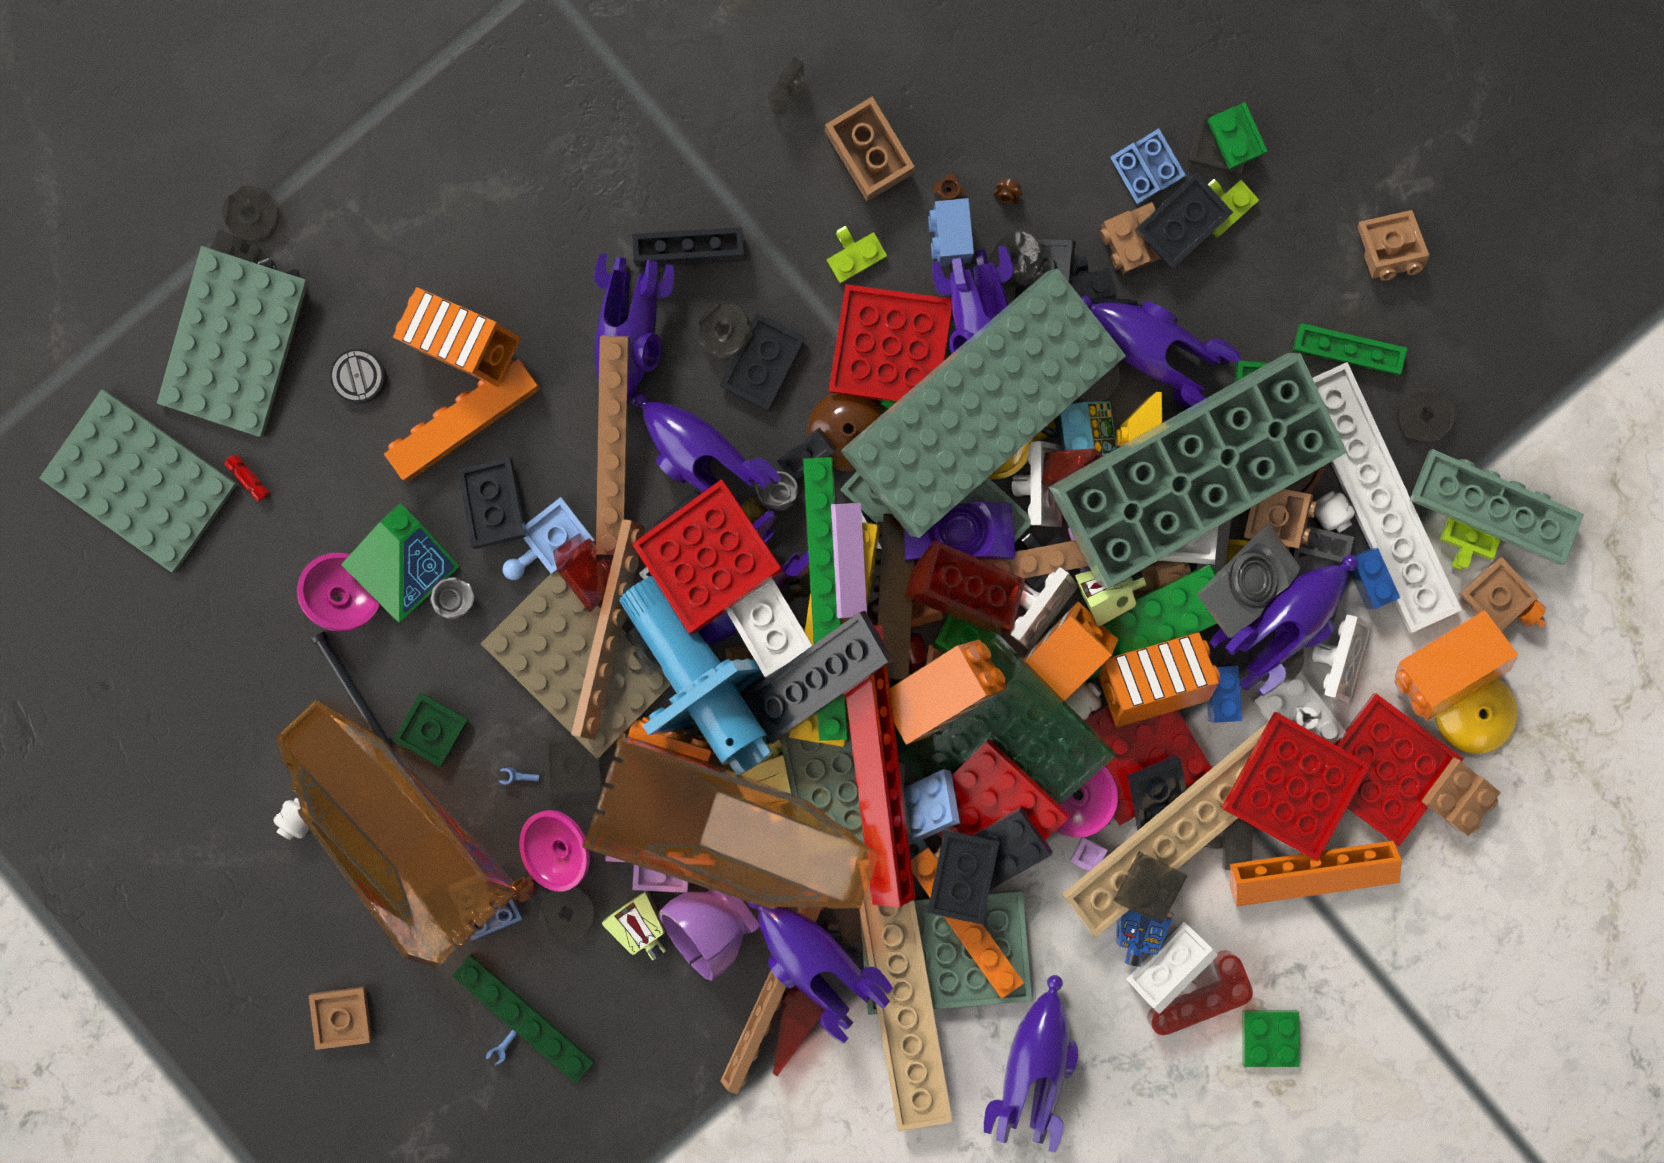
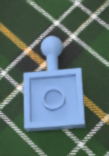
(544, 535)

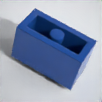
(1373, 579)
(1226, 699)

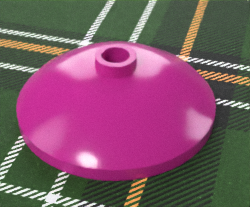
(327, 578)
(1094, 809)
(554, 850)

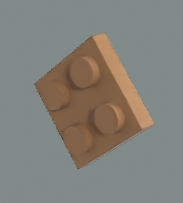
(1499, 593)
(340, 1018)

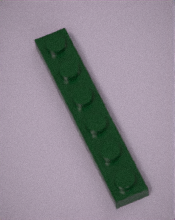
(523, 1018)

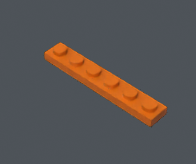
(972, 935)

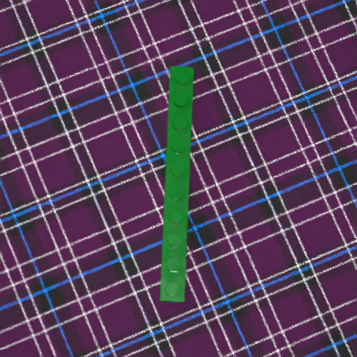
(819, 497)

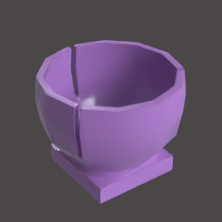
(708, 926)

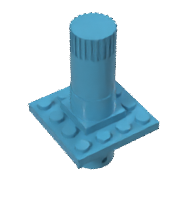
(704, 687)

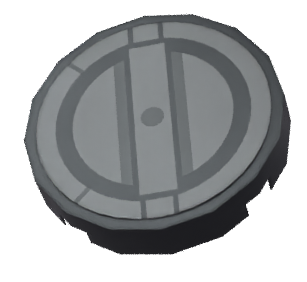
(357, 376)

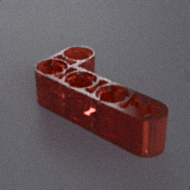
(1198, 998)

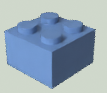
(952, 231)

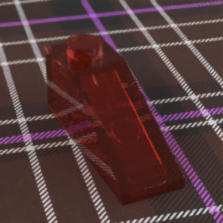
(797, 1020)

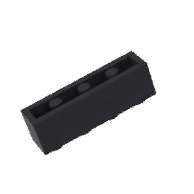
(689, 246)

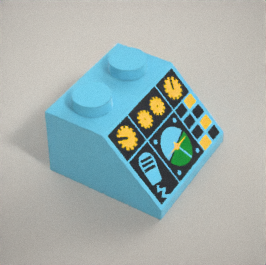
(1087, 427)

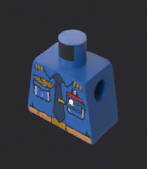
(1140, 935)

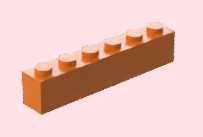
(460, 421)
(1302, 876)

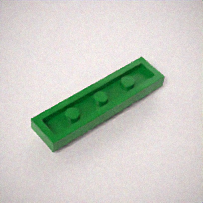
(1350, 349)

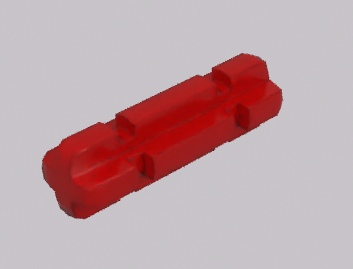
(246, 478)

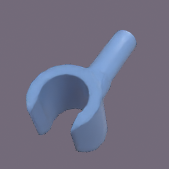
(514, 776)
(502, 1047)

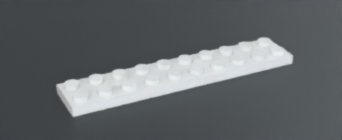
(1384, 504)

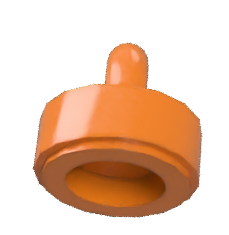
(1533, 614)

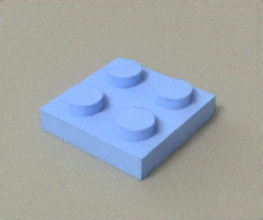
(931, 805)

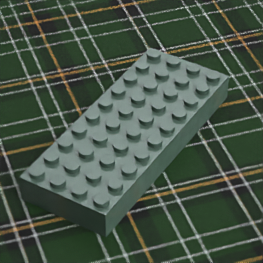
(983, 403)
(1198, 469)

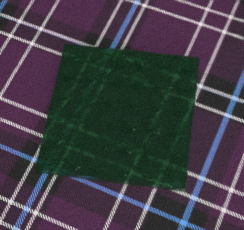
(1026, 724)

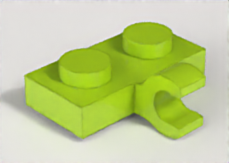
(1238, 199)
(855, 256)
(1469, 542)

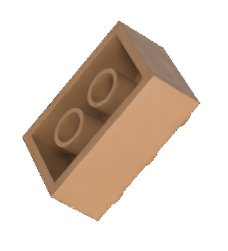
(869, 149)

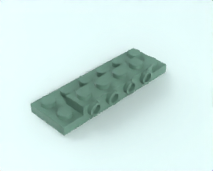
(1497, 506)

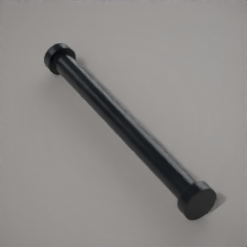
(349, 686)

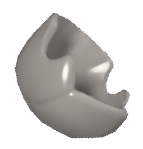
(779, 496)
(452, 598)

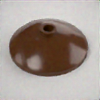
(834, 413)

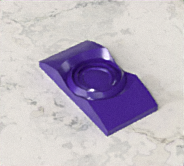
(973, 528)

